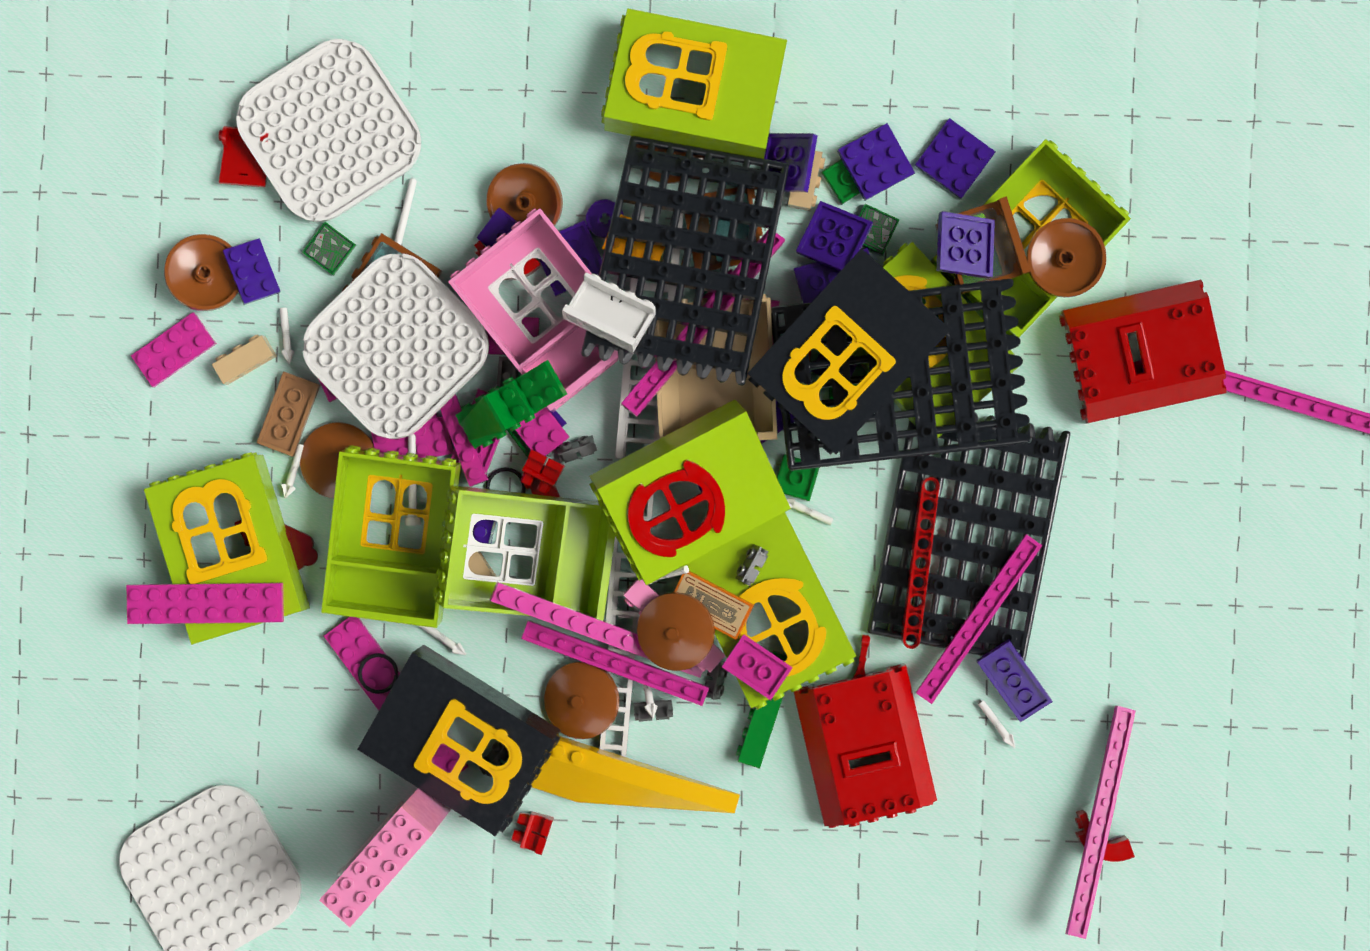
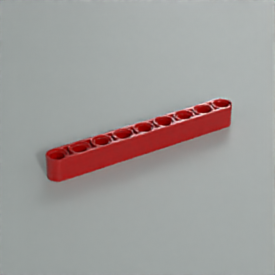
(920, 572)

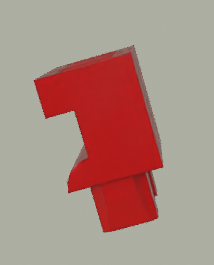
(534, 467)
(536, 831)

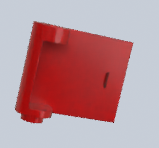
(239, 161)

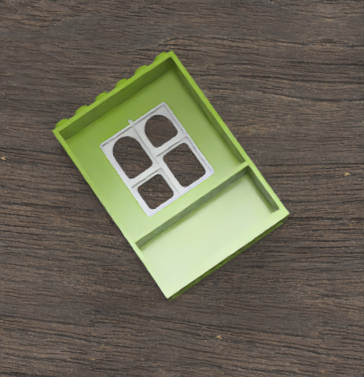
(568, 556)

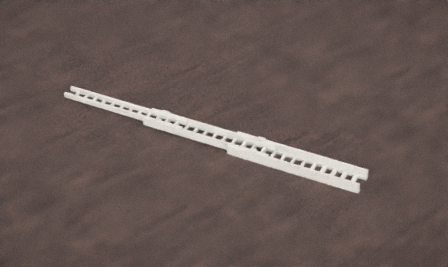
(615, 573)

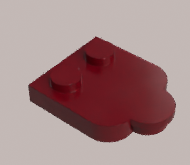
(302, 547)

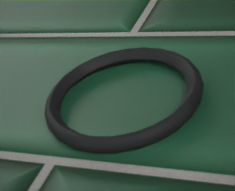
(501, 470)
(362, 665)

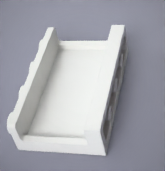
(615, 321)

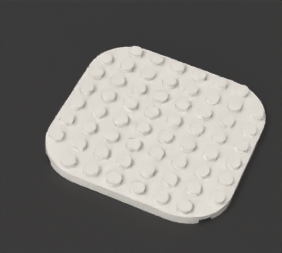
(330, 130)
(395, 346)
(210, 873)

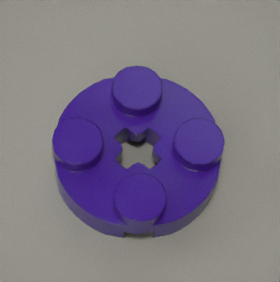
(594, 215)

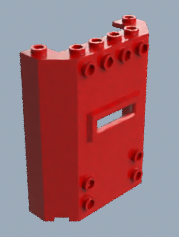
(1175, 347)
(862, 720)

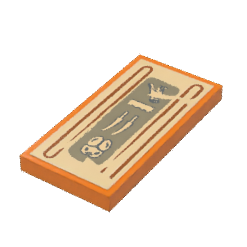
(726, 609)

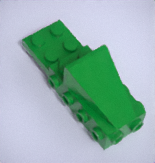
(510, 405)

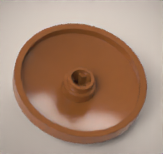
(525, 188)
(1066, 257)
(199, 273)
(321, 454)
(675, 631)
(581, 700)

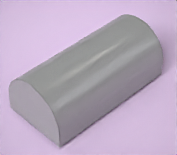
(505, 370)

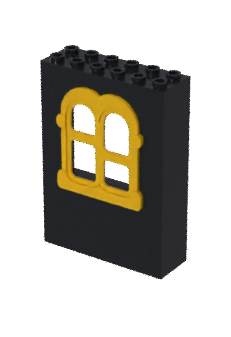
(877, 317)
(417, 720)

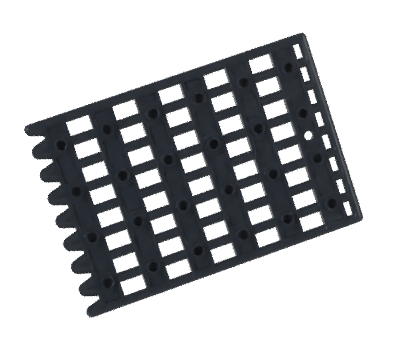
(690, 240)
(957, 348)
(1042, 448)

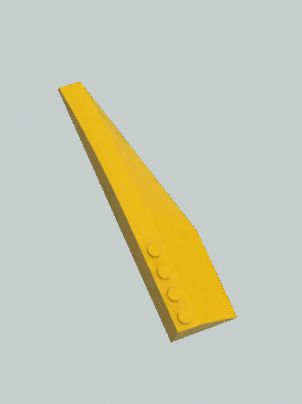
(602, 777)

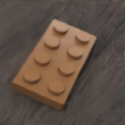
(288, 414)

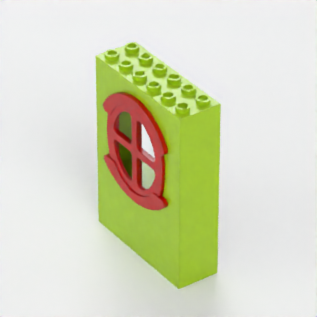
(713, 452)

